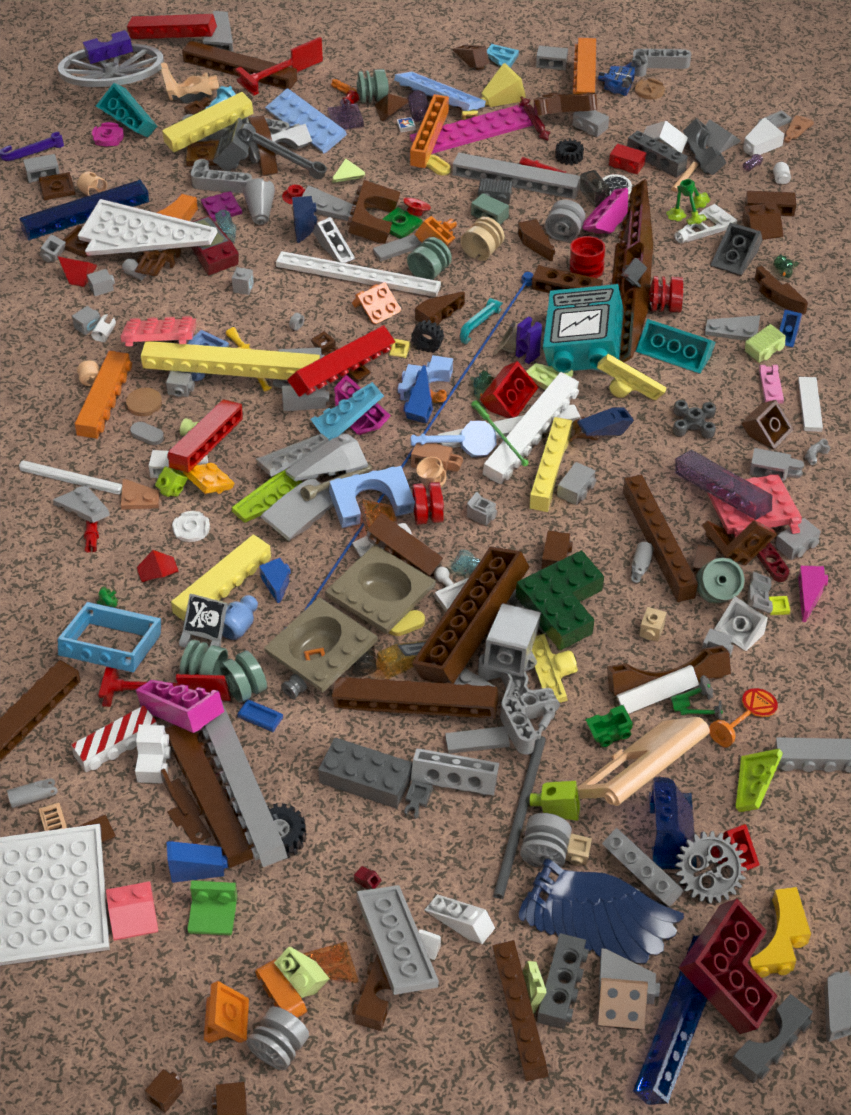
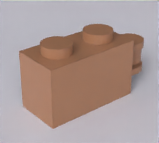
(444, 453)

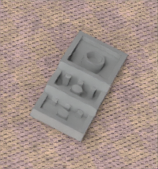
(293, 514)

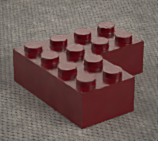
(721, 969)

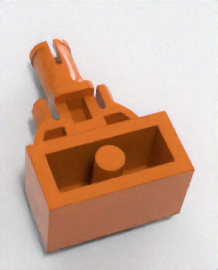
(434, 228)

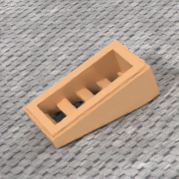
(59, 812)

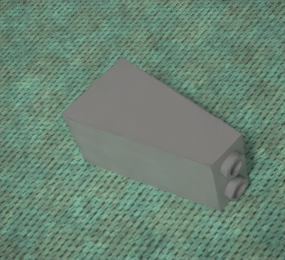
(511, 640)

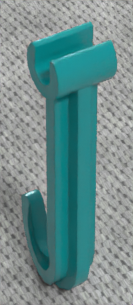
(492, 306)

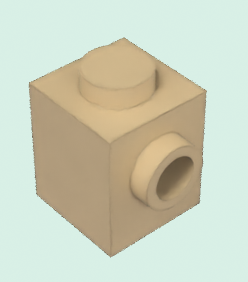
(652, 624)

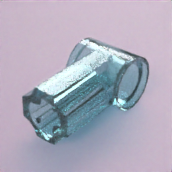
(226, 224)
(465, 562)

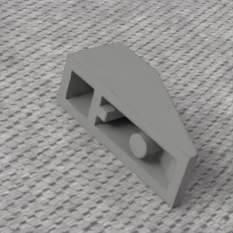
(332, 241)

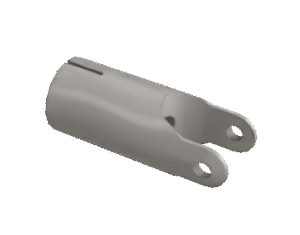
(641, 560)
(31, 792)

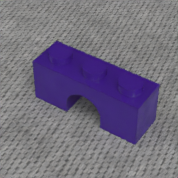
(100, 51)

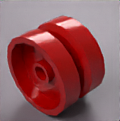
(430, 503)

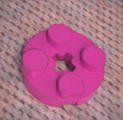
(114, 136)

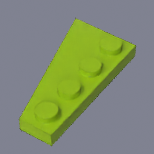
(264, 497)

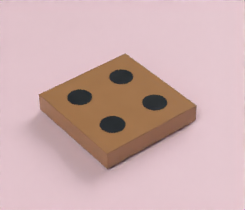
(622, 1003)

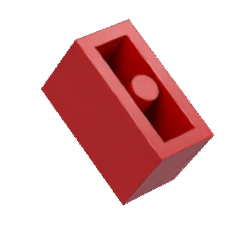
(627, 159)

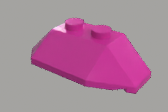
(608, 213)
(370, 420)

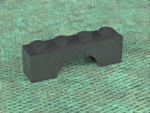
(709, 158)
(755, 1058)

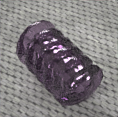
(418, 105)

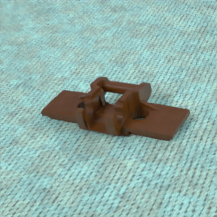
(153, 261)

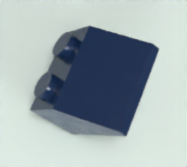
(304, 216)

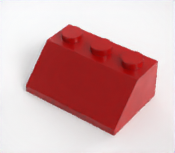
(509, 391)

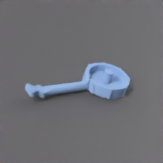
(475, 439)

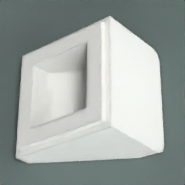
(431, 942)

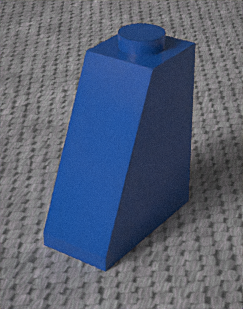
(194, 861)

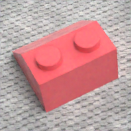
(132, 910)

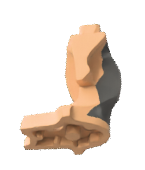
(192, 89)

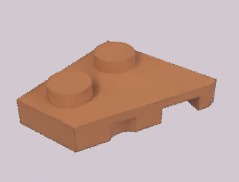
(138, 496)

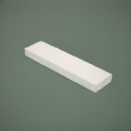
(810, 404)
(658, 689)

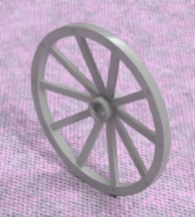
(111, 71)

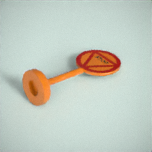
(756, 702)

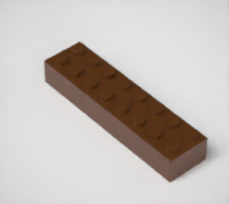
(470, 615)

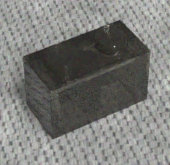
(594, 187)

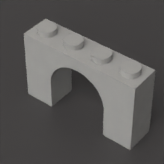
(316, 400)

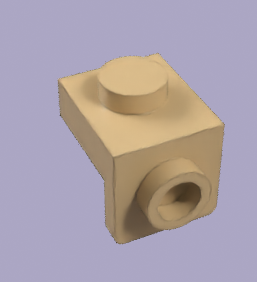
(578, 850)

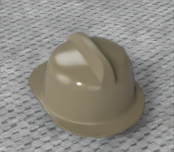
(509, 340)

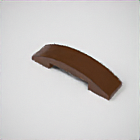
(267, 158)
(328, 346)

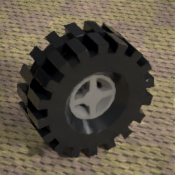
(290, 827)

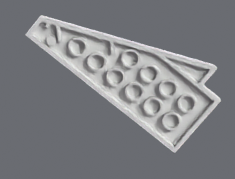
(128, 229)

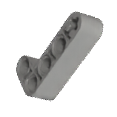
(662, 59)
(216, 180)

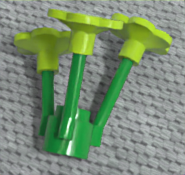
(687, 188)

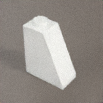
(763, 138)

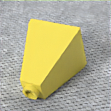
(503, 88)

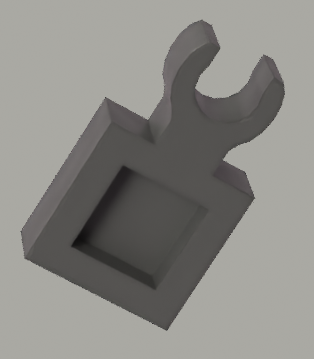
(417, 796)

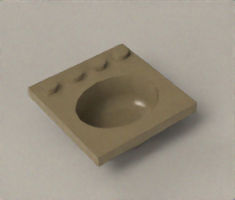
(380, 588)
(324, 628)

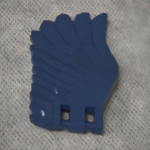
(601, 911)

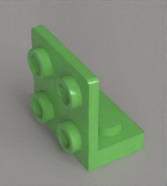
(212, 908)

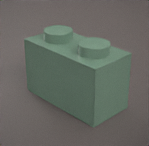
(489, 207)

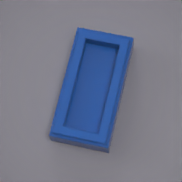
(260, 715)

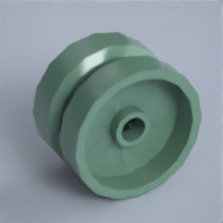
(720, 580)
(243, 676)

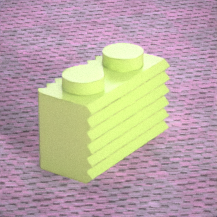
(765, 343)

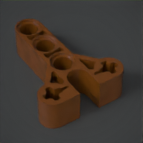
(557, 102)

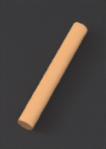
(687, 173)

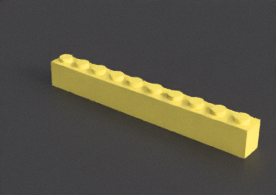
(223, 360)

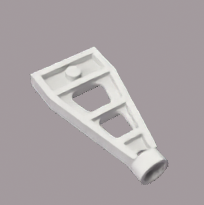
(713, 213)

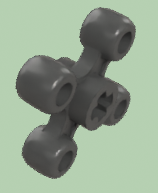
(694, 419)

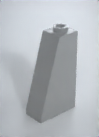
(222, 36)

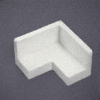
(668, 134)

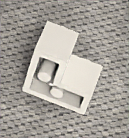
(152, 753)

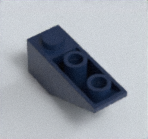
(608, 422)

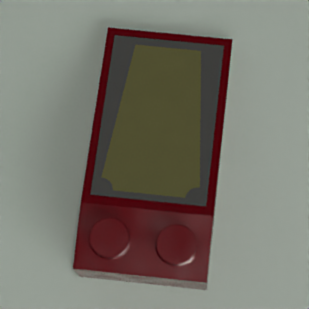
(219, 254)

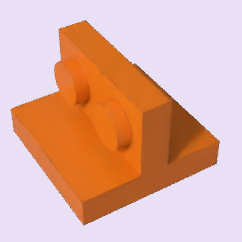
(226, 1014)

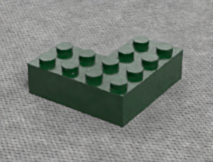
(558, 594)

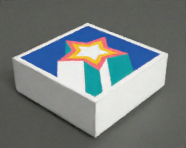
(406, 124)

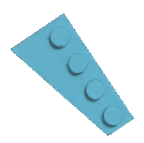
(339, 418)

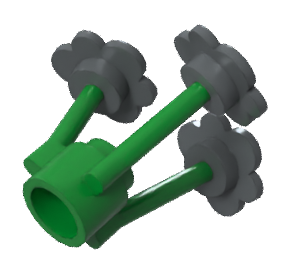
(682, 701)

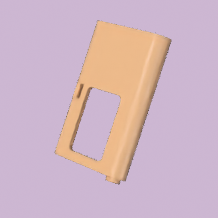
(655, 753)

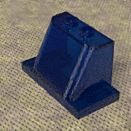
(673, 822)

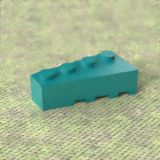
(126, 110)

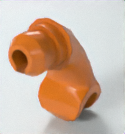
(438, 397)

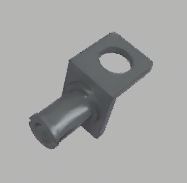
(634, 272)

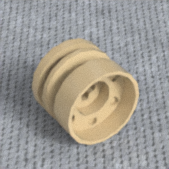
(482, 238)

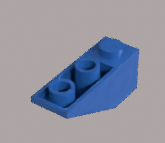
(420, 402)

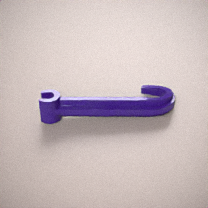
(54, 141)

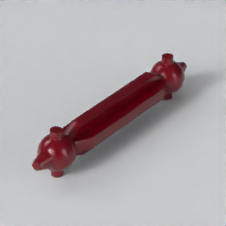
(536, 121)

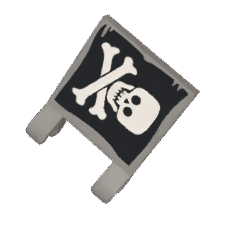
(204, 619)

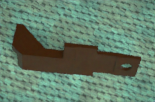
(186, 812)

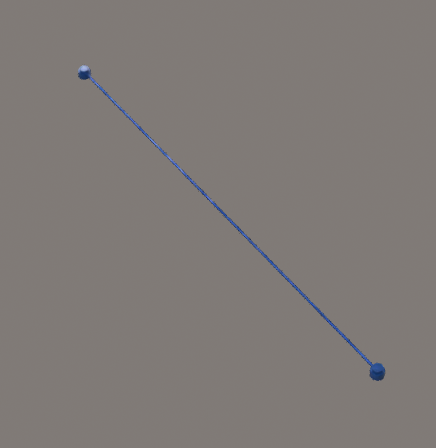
(526, 281)

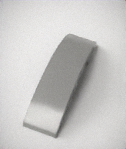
(759, 593)

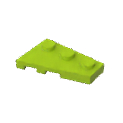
(755, 777)

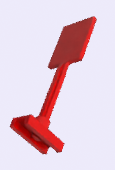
(301, 58)
(209, 682)

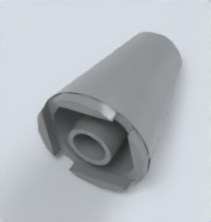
(259, 199)

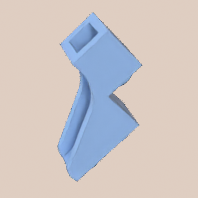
(438, 370)

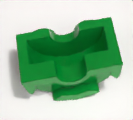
(611, 727)

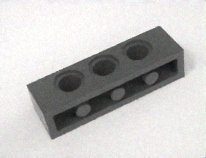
(659, 154)
(570, 949)

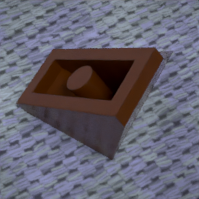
(389, 105)

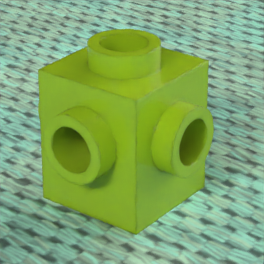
(171, 482)

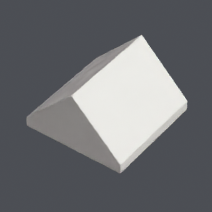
(742, 623)

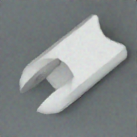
(102, 329)

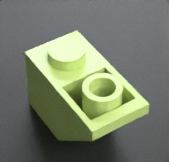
(301, 972)

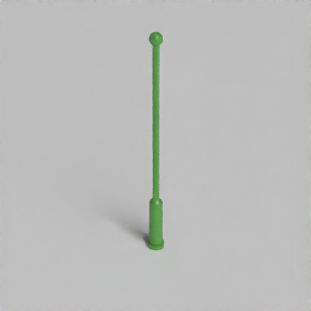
(477, 406)

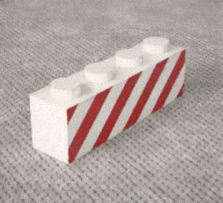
(111, 740)

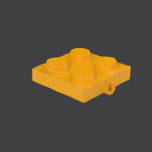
(210, 478)

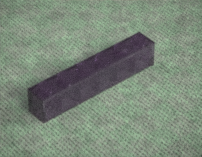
(723, 484)

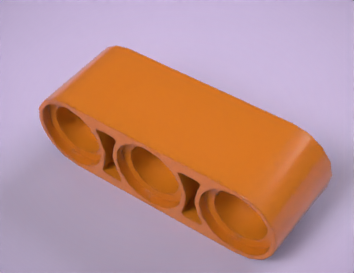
(280, 989)

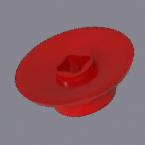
(292, 191)
(416, 206)

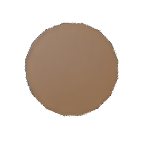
(649, 89)
(144, 401)

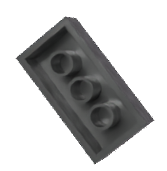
(365, 772)

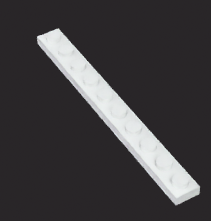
(358, 274)

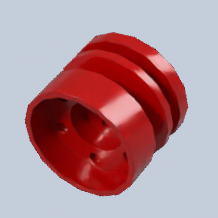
(587, 256)
(666, 294)

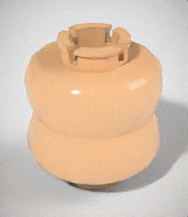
(88, 372)

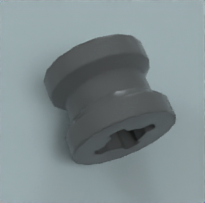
(294, 686)

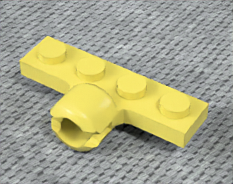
(628, 379)
(553, 667)

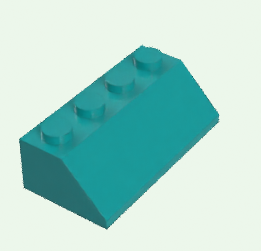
(675, 346)

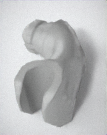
(821, 446)

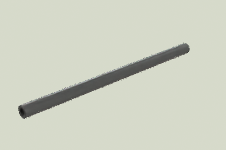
(519, 819)

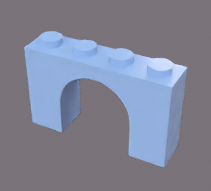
(388, 481)

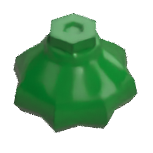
(107, 597)

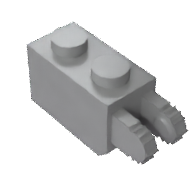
(772, 463)

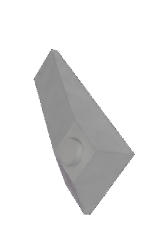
(335, 455)

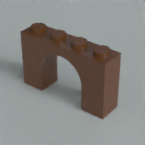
(364, 224)

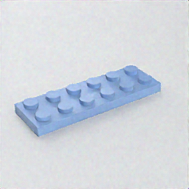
(432, 87)
(294, 110)

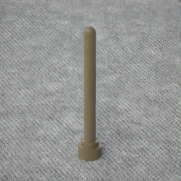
(309, 491)

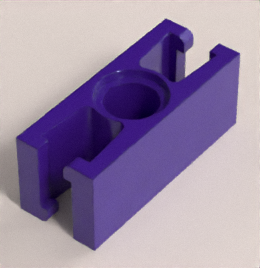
(528, 340)

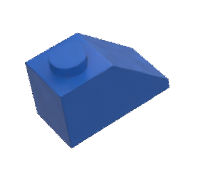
(790, 326)
(275, 577)

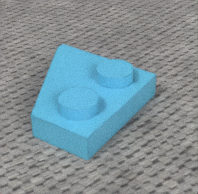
(502, 55)

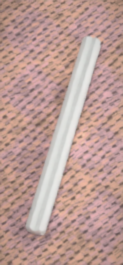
(70, 477)

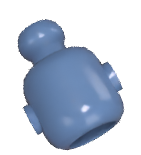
(239, 617)

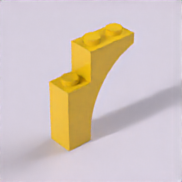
(791, 931)

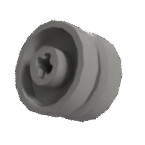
(565, 220)

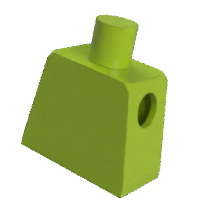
(558, 799)

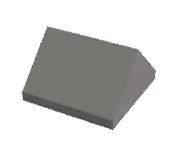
(720, 138)

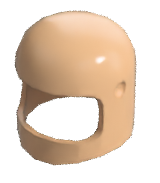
(89, 180)
(430, 471)

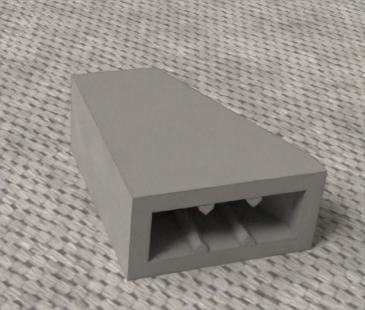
(617, 967)
(838, 1005)

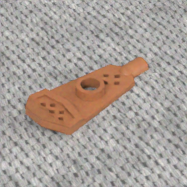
(799, 122)

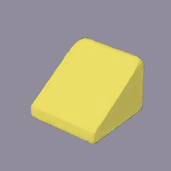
(468, 114)
(400, 348)

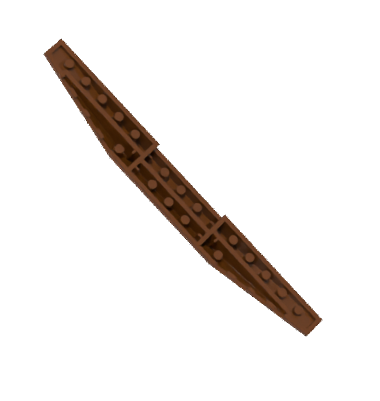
(635, 242)

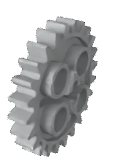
(719, 885)

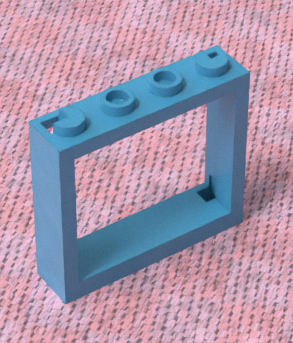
(114, 619)

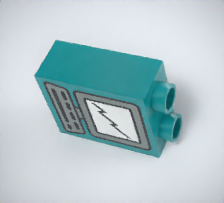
(583, 327)

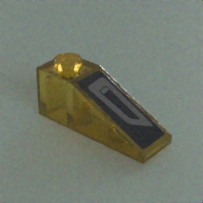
(398, 658)

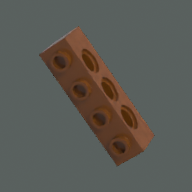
(551, 279)

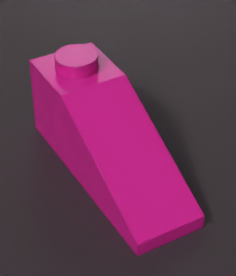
(811, 586)

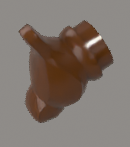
(579, 434)

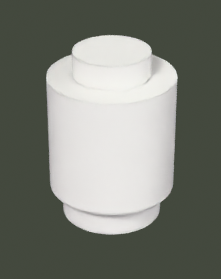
(781, 173)

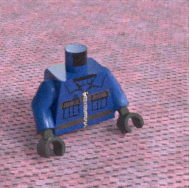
(620, 78)

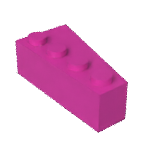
(179, 704)

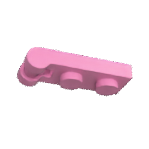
(771, 383)

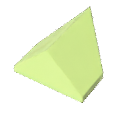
(348, 171)

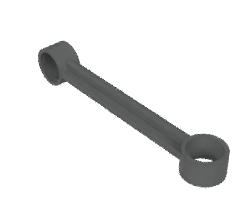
(316, 169)

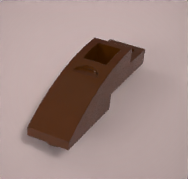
(780, 294)

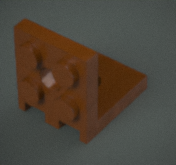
(745, 545)

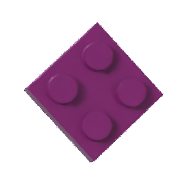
(221, 202)

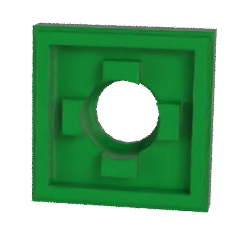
(405, 228)

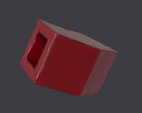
(367, 878)

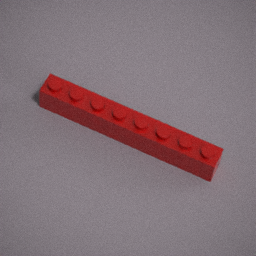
(341, 361)

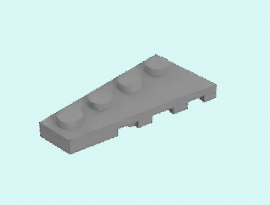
(329, 205)
(290, 455)

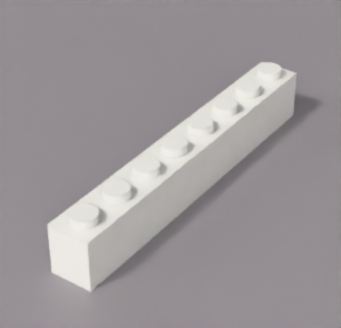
(531, 427)

